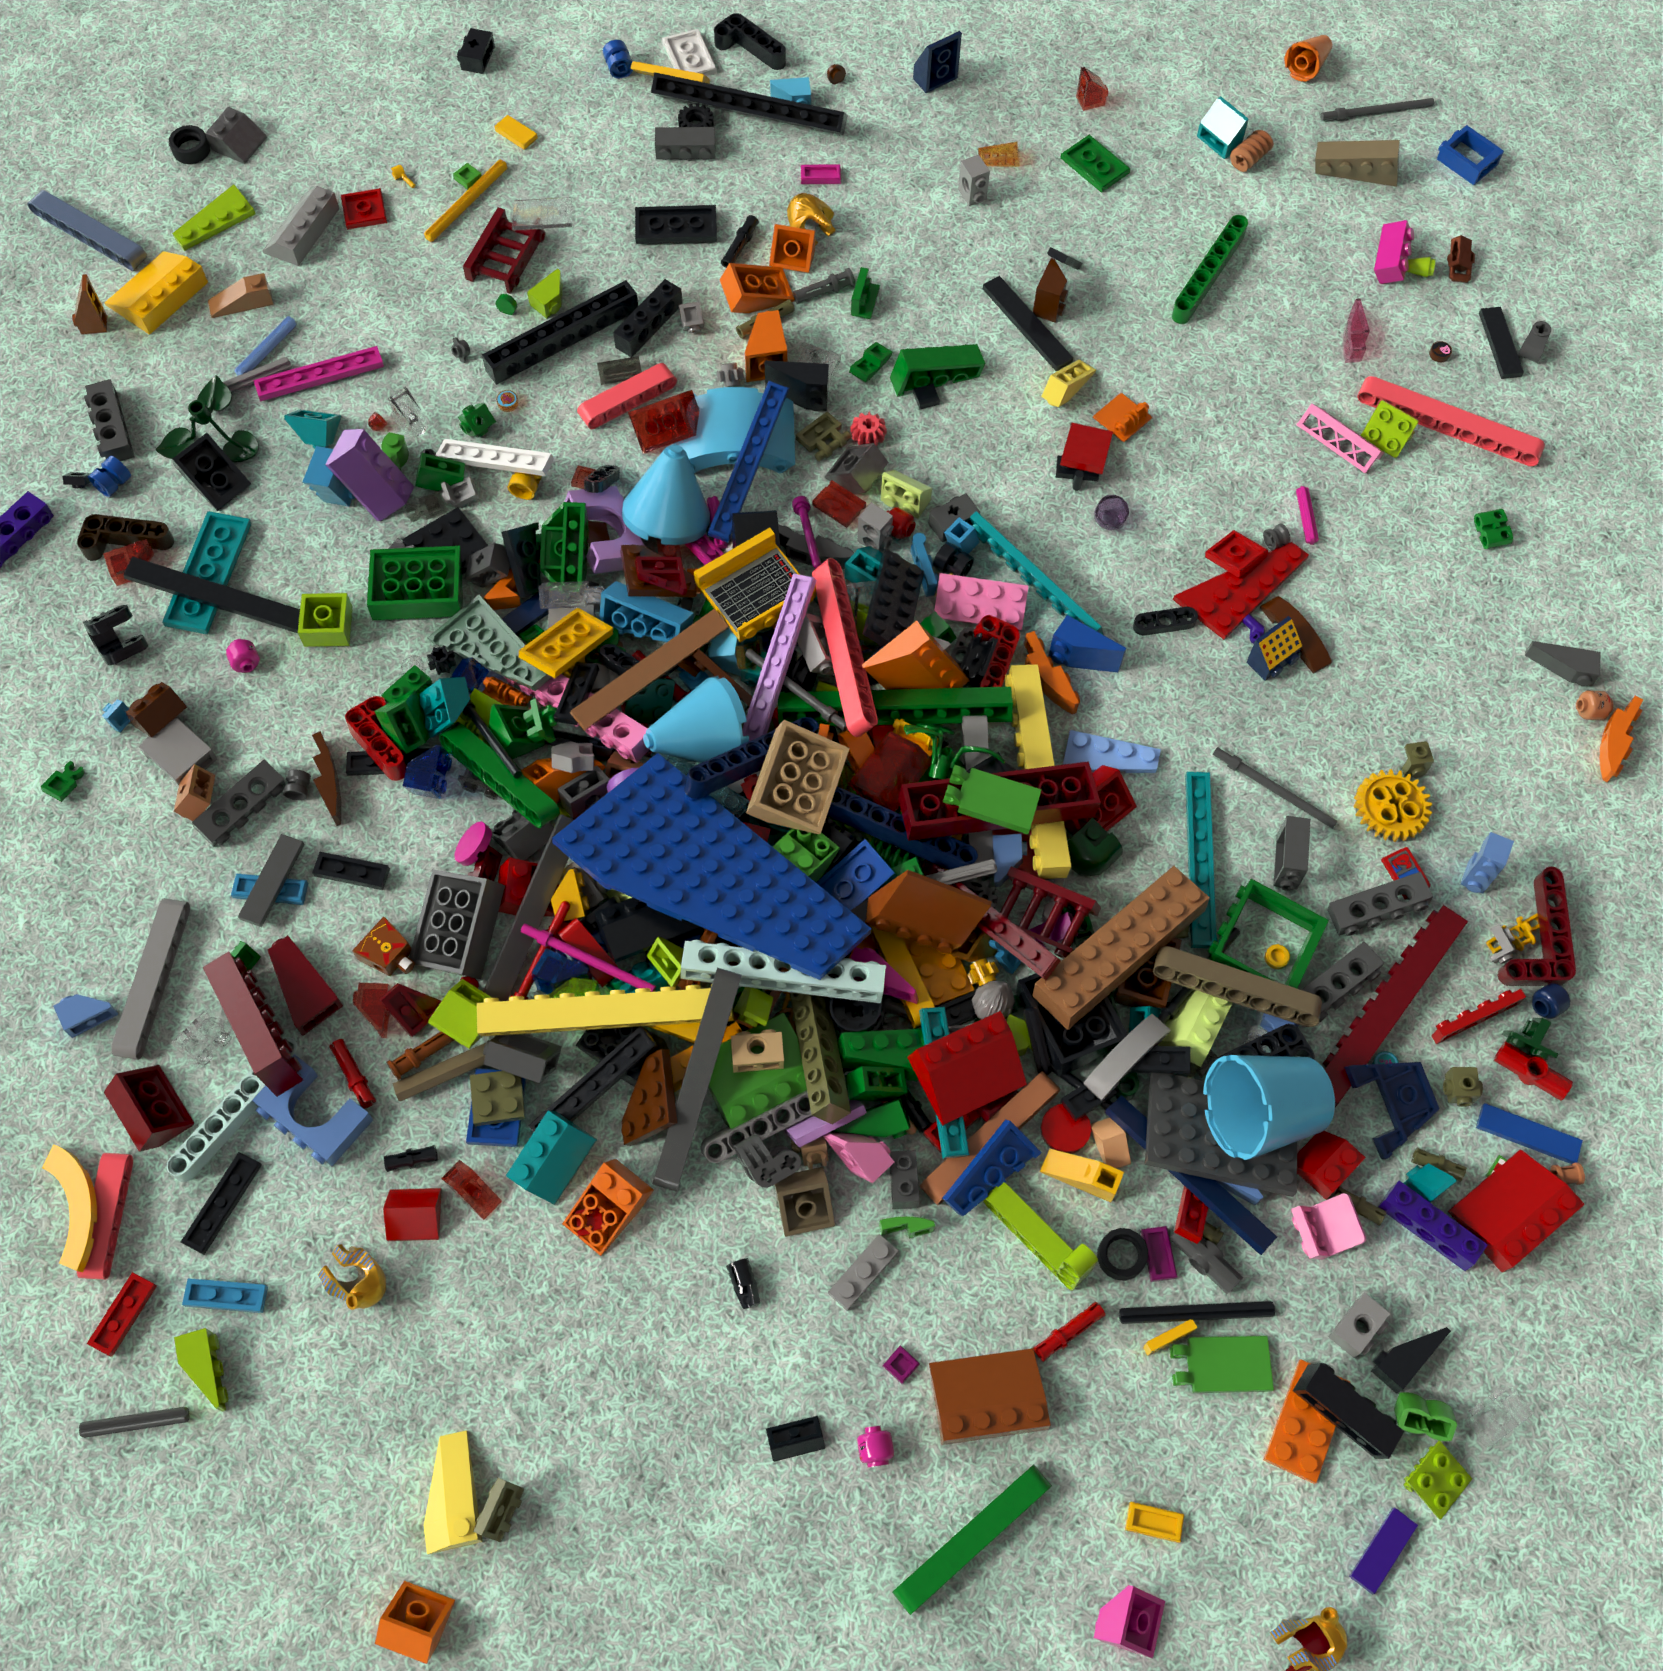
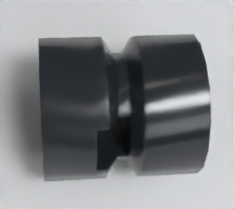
(947, 557)

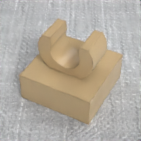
(815, 1153)

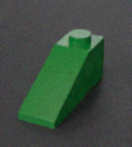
(881, 1121)

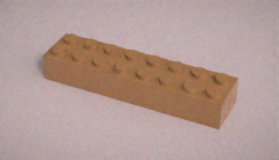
(1120, 947)

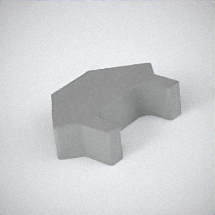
(573, 757)

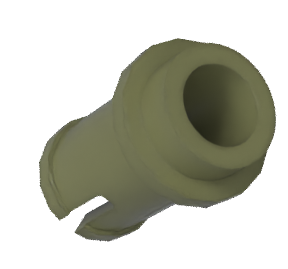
(1212, 1233)

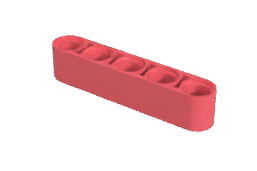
(626, 395)
(111, 1193)

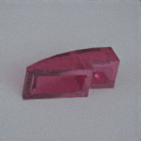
(1355, 334)

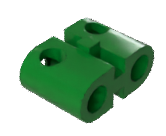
(1493, 528)

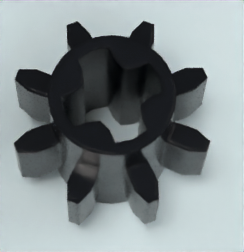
(441, 660)

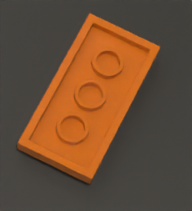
(1300, 1435)

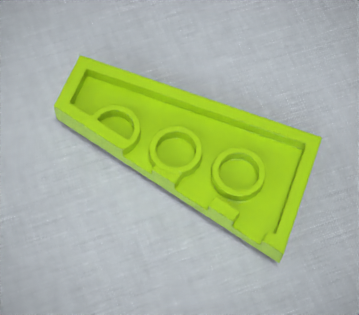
(216, 217)

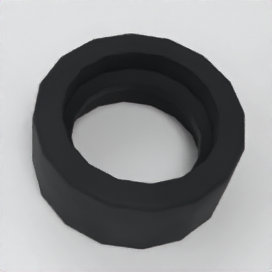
(185, 134)
(1136, 1240)

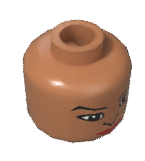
(1594, 705)

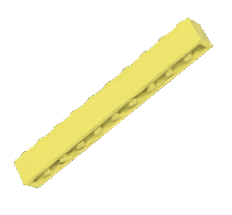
(1035, 751)
(592, 1011)

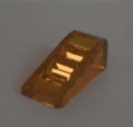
(1011, 153)

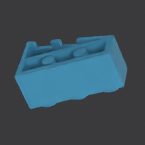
(324, 482)

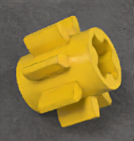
(982, 972)

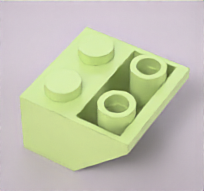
(905, 493)

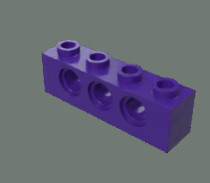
(21, 524)
(1432, 1226)

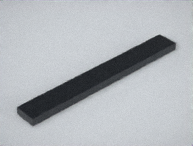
(212, 594)

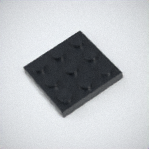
(449, 530)

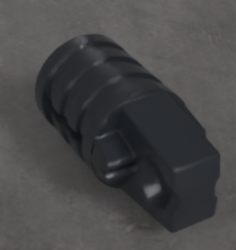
(744, 1283)

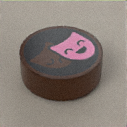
(1440, 351)

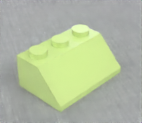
(1197, 1024)

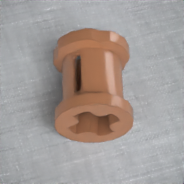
(1569, 1174)

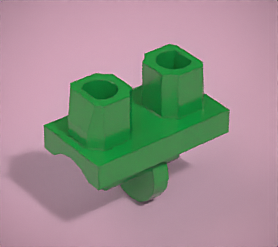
(542, 719)

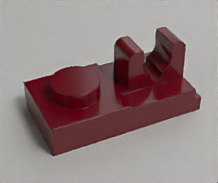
(487, 864)

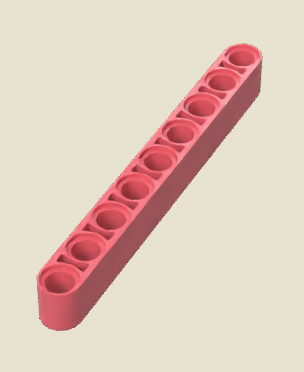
(1454, 421)
(844, 648)

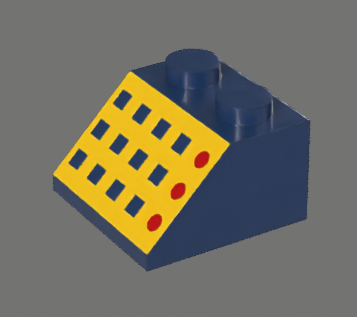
(1275, 650)

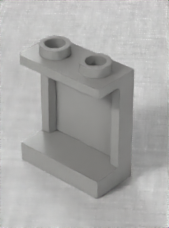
(177, 750)

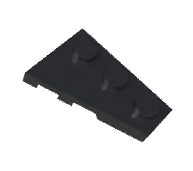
(522, 555)

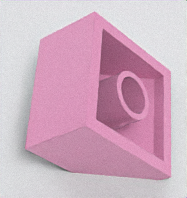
(861, 1154)

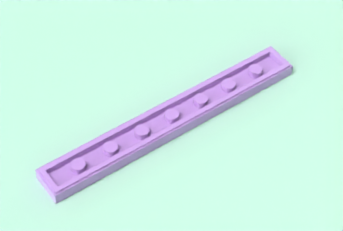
(778, 656)

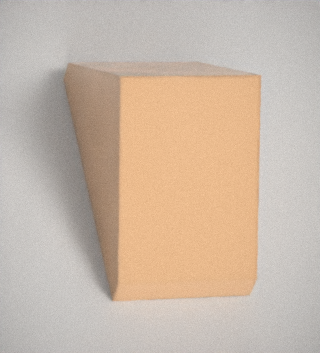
(1111, 1143)

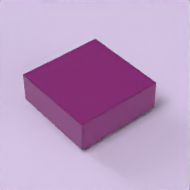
(901, 1364)

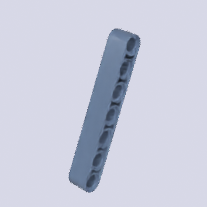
(87, 230)

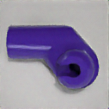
(1255, 627)

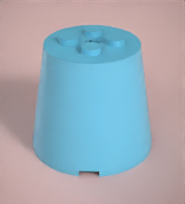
(1266, 1102)

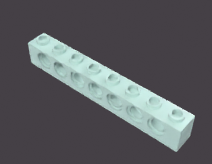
(791, 981)

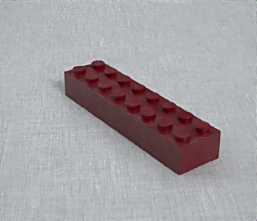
(1065, 795)

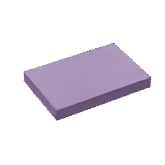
(814, 1128)

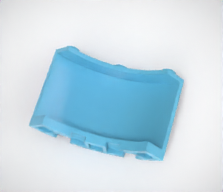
(724, 424)

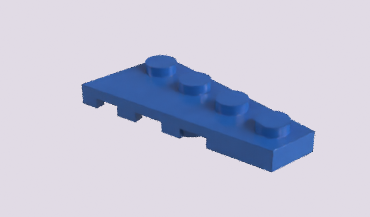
(996, 1161)

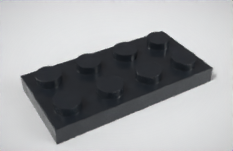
(675, 224)

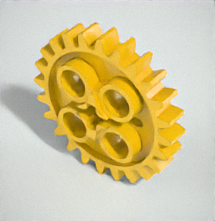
(1392, 805)

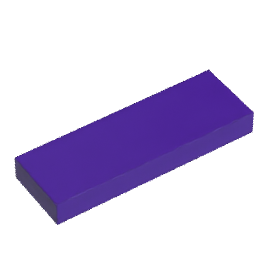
(1383, 1551)

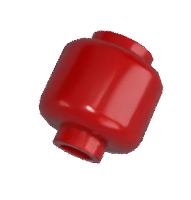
(902, 522)

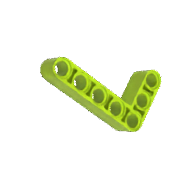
(1067, 1265)

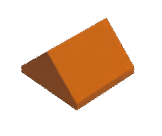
(792, 248)

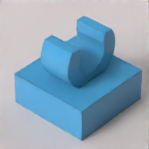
(116, 715)

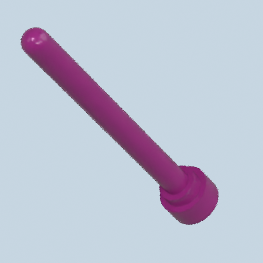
(801, 507)

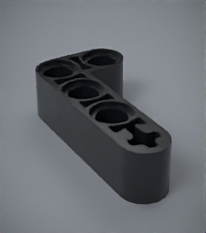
(752, 38)
(1277, 1044)

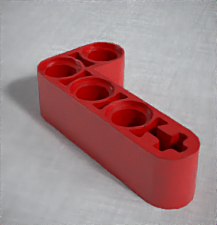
(1004, 648)
(366, 731)

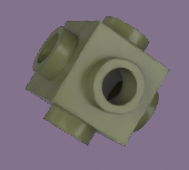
(1462, 1086)

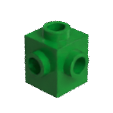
(476, 419)

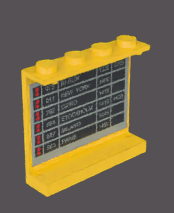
(748, 584)

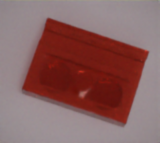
(839, 503)

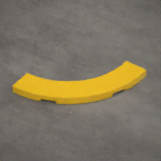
(81, 1203)

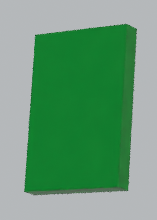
(1095, 163)

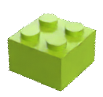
(325, 619)

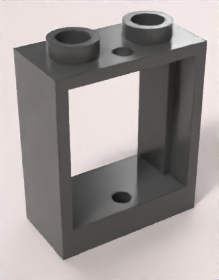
(1292, 853)
(522, 1056)

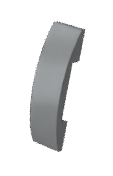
(1126, 1056)

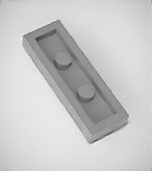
(863, 1272)

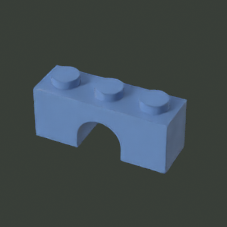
(1487, 864)

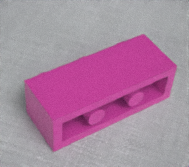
(1393, 252)

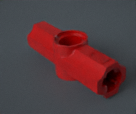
(1546, 1078)

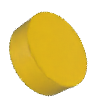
(1277, 956)

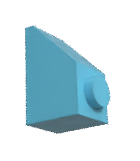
(791, 89)

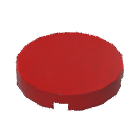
(1063, 1132)

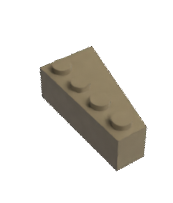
(1359, 160)

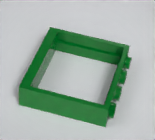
(1282, 906)

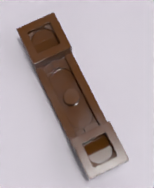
(1313, 650)

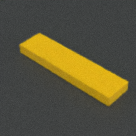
(649, 69)

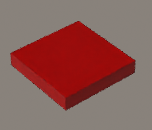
(363, 208)
(1236, 553)

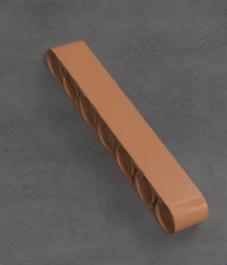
(1017, 1110)

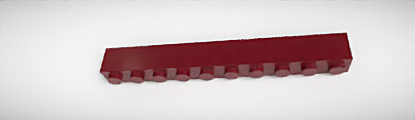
(1393, 997)

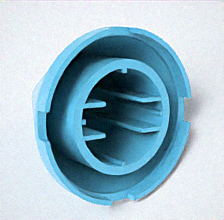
(667, 501)
(700, 724)

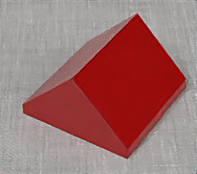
(412, 1214)

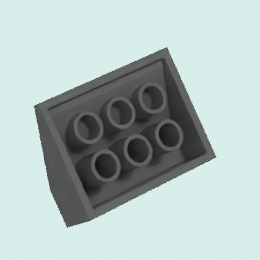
(456, 923)

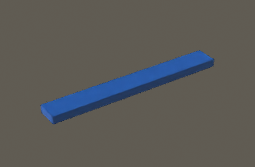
(748, 460)

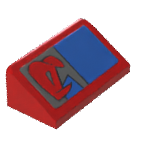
(1401, 865)

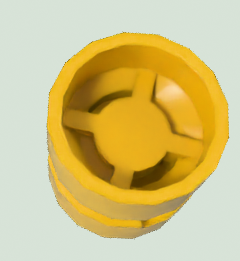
(523, 485)

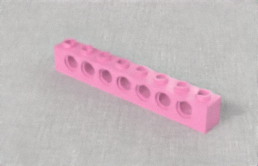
(614, 730)

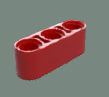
(579, 937)

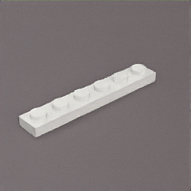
(496, 457)

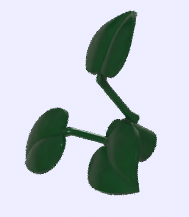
(214, 397)

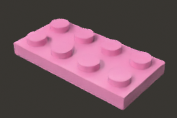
(973, 598)

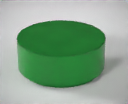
(506, 304)

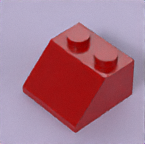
(1327, 1162)

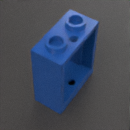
(1462, 165)

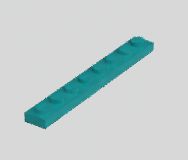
(1201, 854)

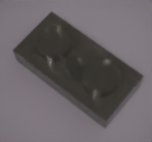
(618, 370)

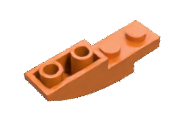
(1054, 681)
(1616, 739)

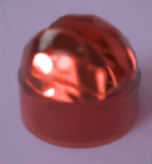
(376, 422)

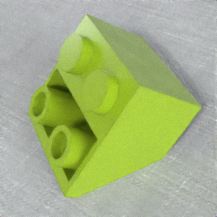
(458, 1013)

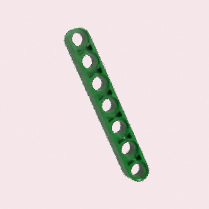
(1209, 269)
(489, 768)
(971, 1539)

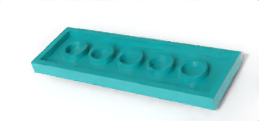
(210, 559)

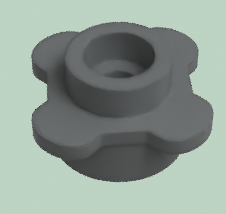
(460, 349)

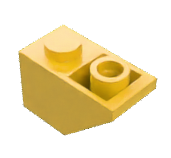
(571, 891)

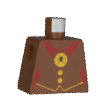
(385, 949)

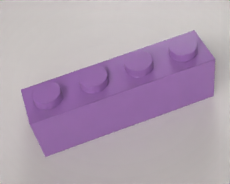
(369, 474)

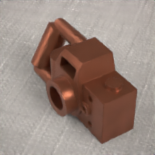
(1460, 259)

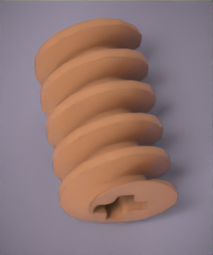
(1251, 150)

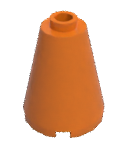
(1307, 57)

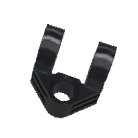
(106, 640)

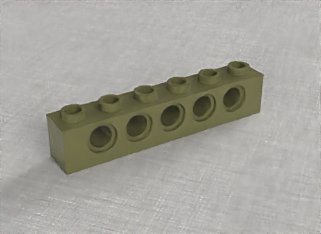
(820, 1057)

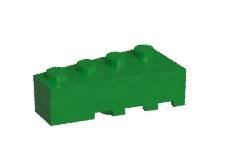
(935, 366)
(880, 1049)

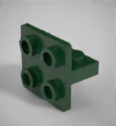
(651, 702)
(1533, 1035)

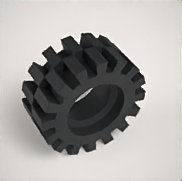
(695, 113)

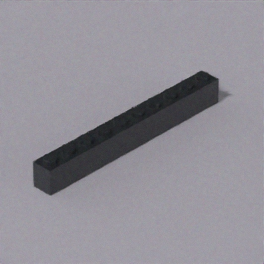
(749, 103)

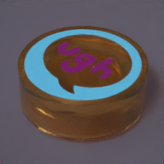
(507, 400)

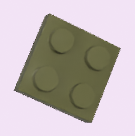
(496, 1098)

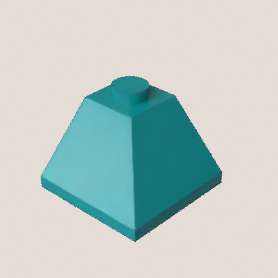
(314, 427)

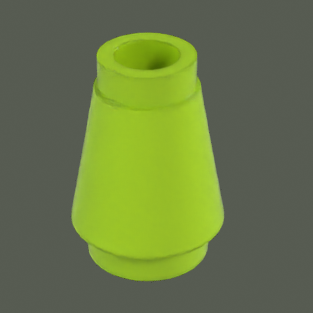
(1421, 266)

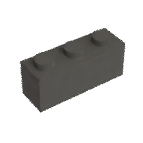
(685, 143)

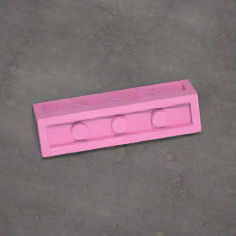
(1345, 431)

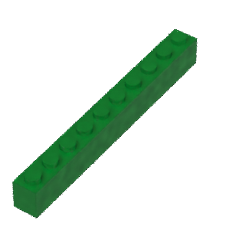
(912, 705)

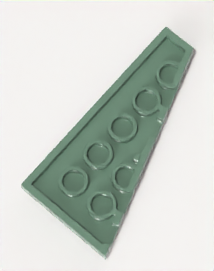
(483, 635)

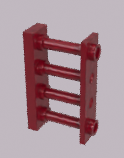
(492, 237)
(1062, 898)

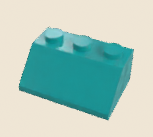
(551, 1157)

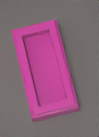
(821, 174)

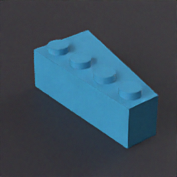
(642, 614)

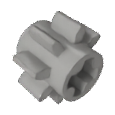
(730, 374)

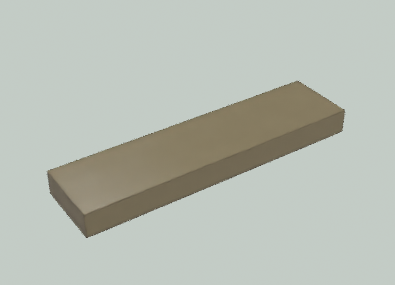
(439, 1073)

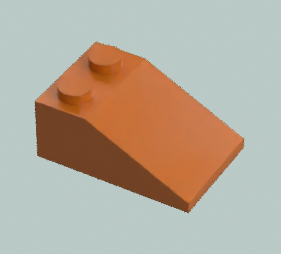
(754, 287)

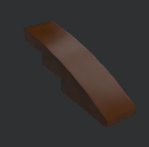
(328, 783)

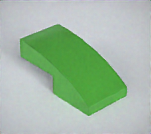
(914, 1225)

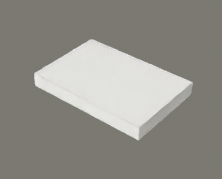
(689, 52)

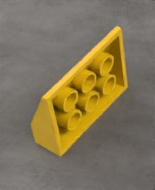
(158, 290)

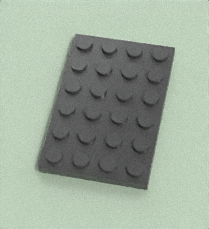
(1183, 1142)

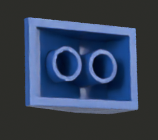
(1085, 648)

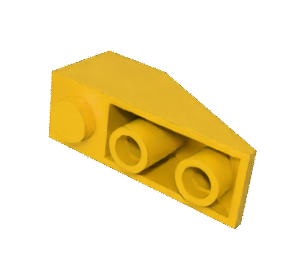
(1083, 1173)

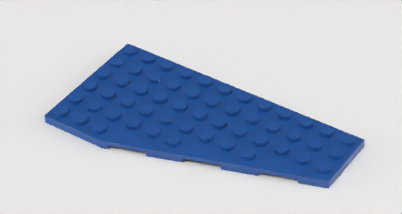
(709, 870)

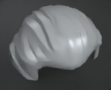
(992, 998)

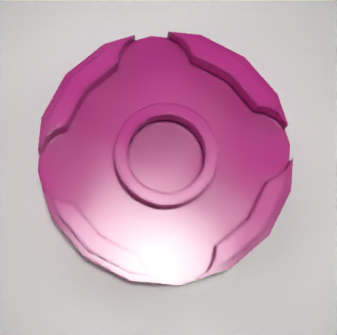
(472, 842)

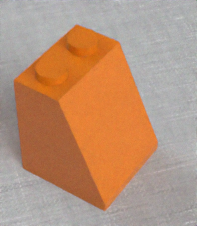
(765, 343)

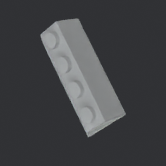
(303, 226)

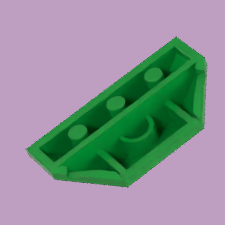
(565, 543)

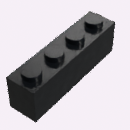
(1348, 1410)

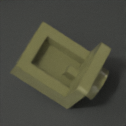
(1419, 759)

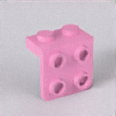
(1328, 1227)

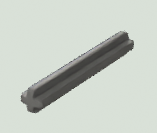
(134, 1422)

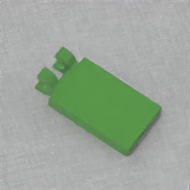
(993, 798)
(1225, 1364)

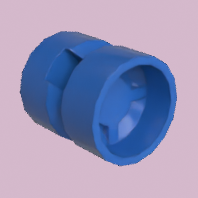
(617, 58)
(109, 476)

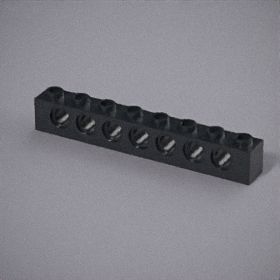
(560, 332)

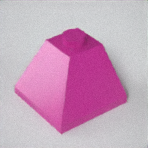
(1131, 1621)

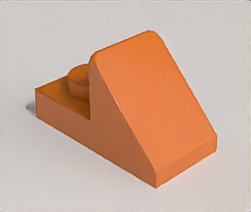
(503, 594)

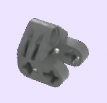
(755, 1156)

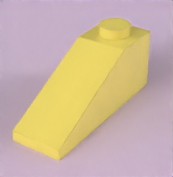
(1067, 382)

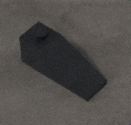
(1403, 1362)

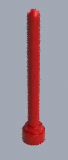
(554, 928)

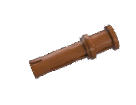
(413, 1057)

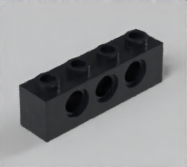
(648, 318)

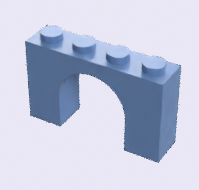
(325, 1141)

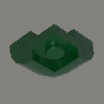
(1093, 849)

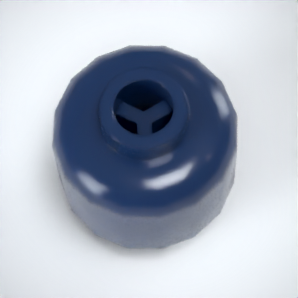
(1551, 1001)

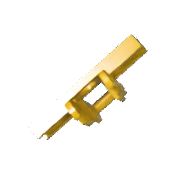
(1527, 932)

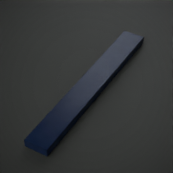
(1205, 1189)

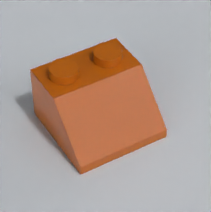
(414, 1622)

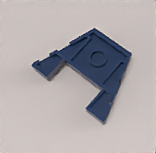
(1405, 1095)

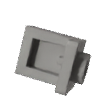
(691, 317)
(460, 493)
(1505, 940)

